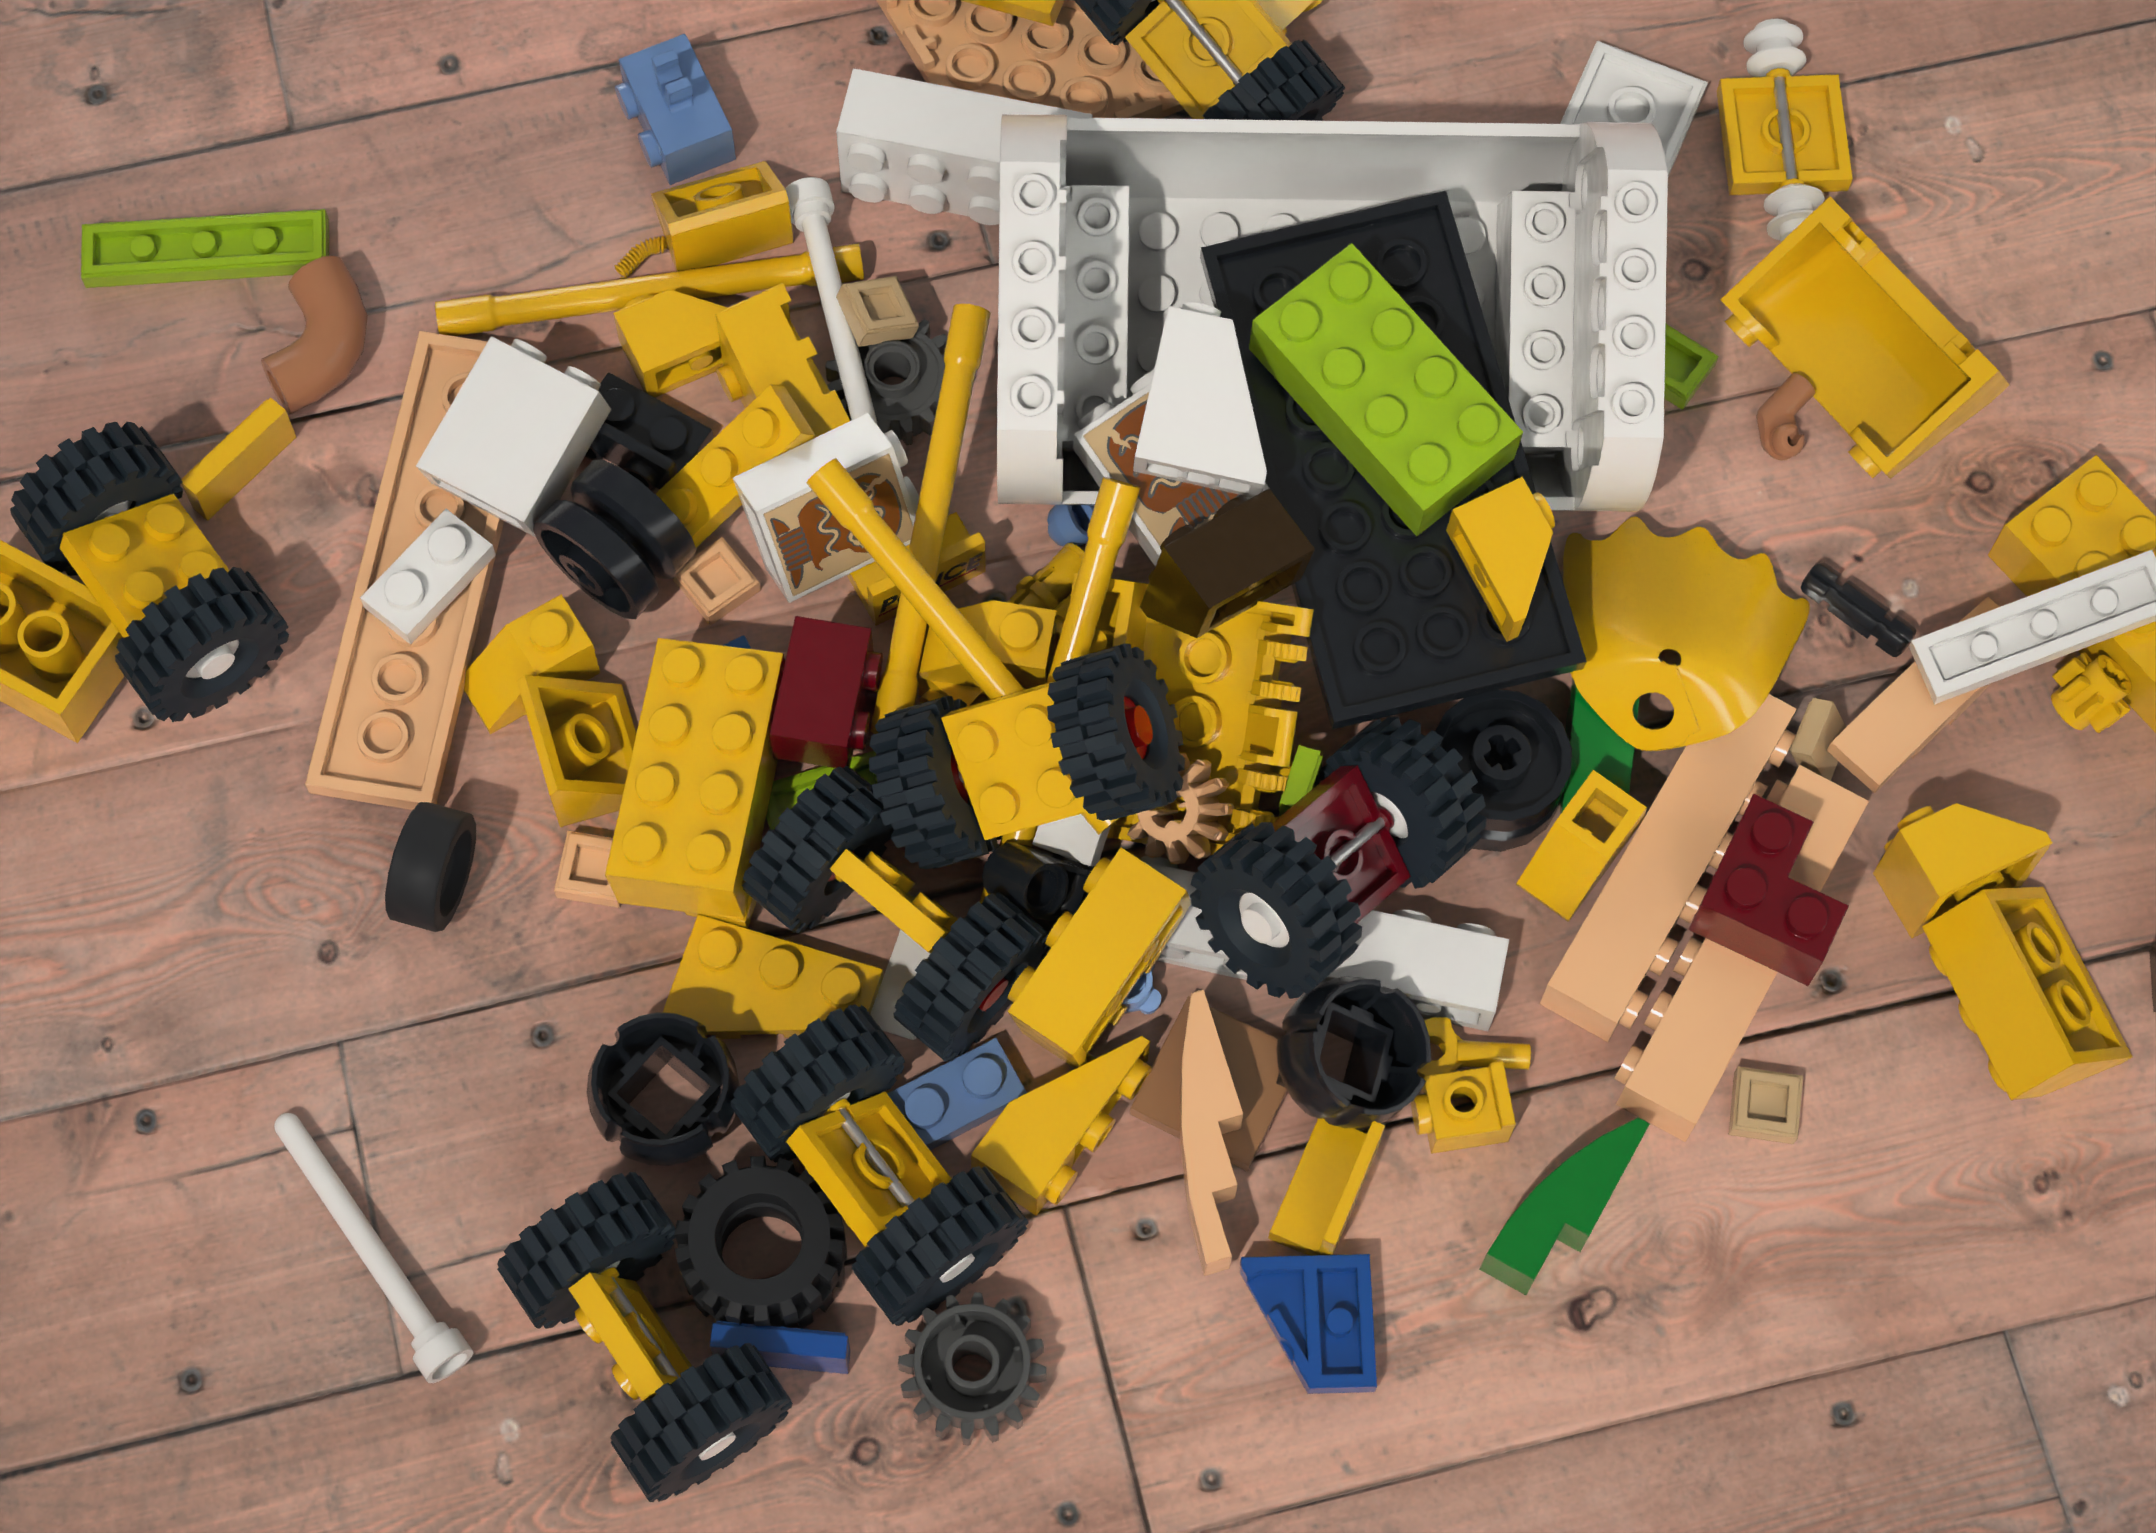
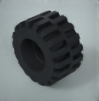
(749, 1195)

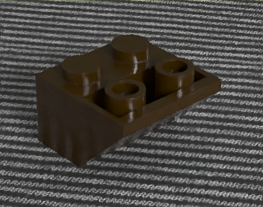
(1226, 565)

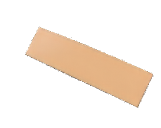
(1899, 724)
(1206, 1112)

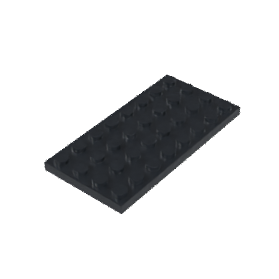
(1391, 609)

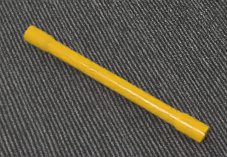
(490, 312)
(962, 360)
(857, 513)
(1105, 537)

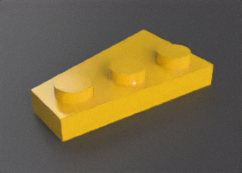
(763, 984)

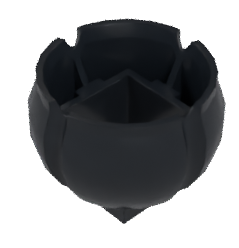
(1384, 1058)
(634, 1060)

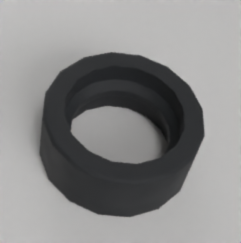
(430, 866)

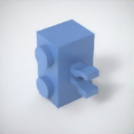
(676, 110)

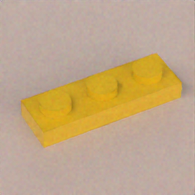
(705, 489)

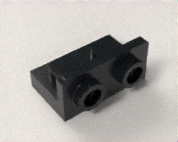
(645, 434)

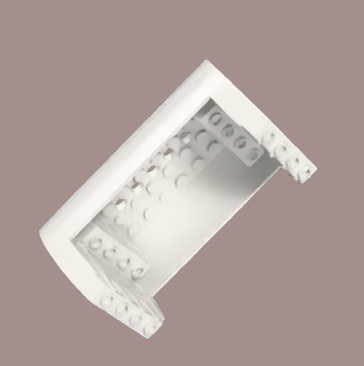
(1552, 219)

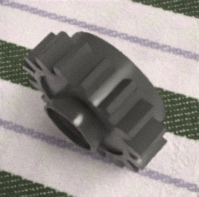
(907, 406)
(979, 1403)

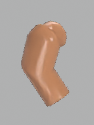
(1777, 418)

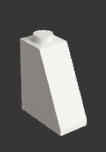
(1200, 407)

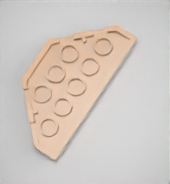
(1028, 60)

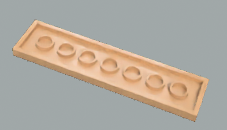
(390, 700)

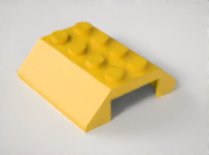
(1222, 694)

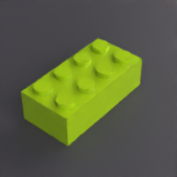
(1384, 389)

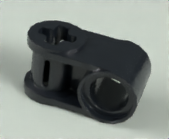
(1036, 880)

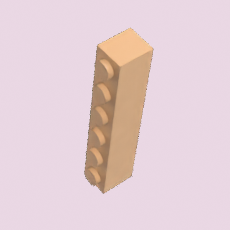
(1662, 873)
(1722, 988)

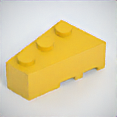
(765, 349)
(1097, 957)

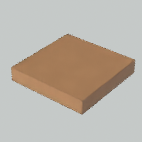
(1254, 1072)

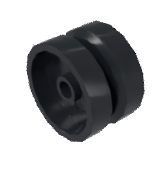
(614, 539)
(1517, 758)

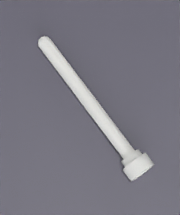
(811, 212)
(436, 1346)

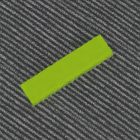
(202, 248)

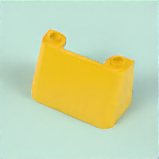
(1863, 341)

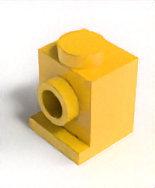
(1450, 1129)

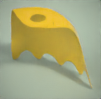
(1685, 596)

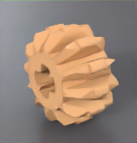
(1200, 821)

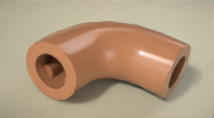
(331, 335)

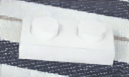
(428, 576)

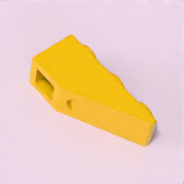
(1050, 1126)

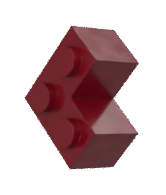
(825, 693)
(1758, 907)

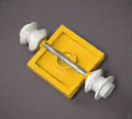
(1783, 129)

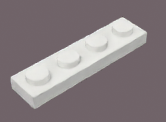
(2038, 628)

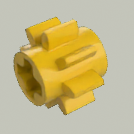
(2091, 692)

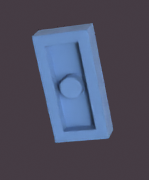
(959, 1094)

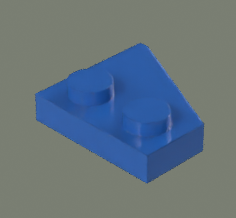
(1319, 1316)

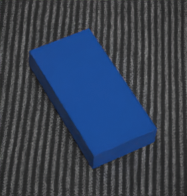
(786, 1346)

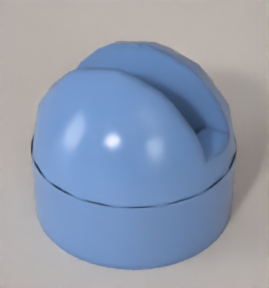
(1069, 524)

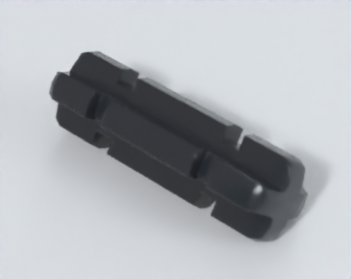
(1858, 609)

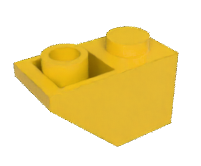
(1581, 845)

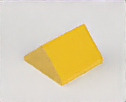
(724, 217)
(581, 742)

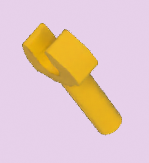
(1470, 1053)

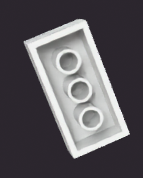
(926, 144)

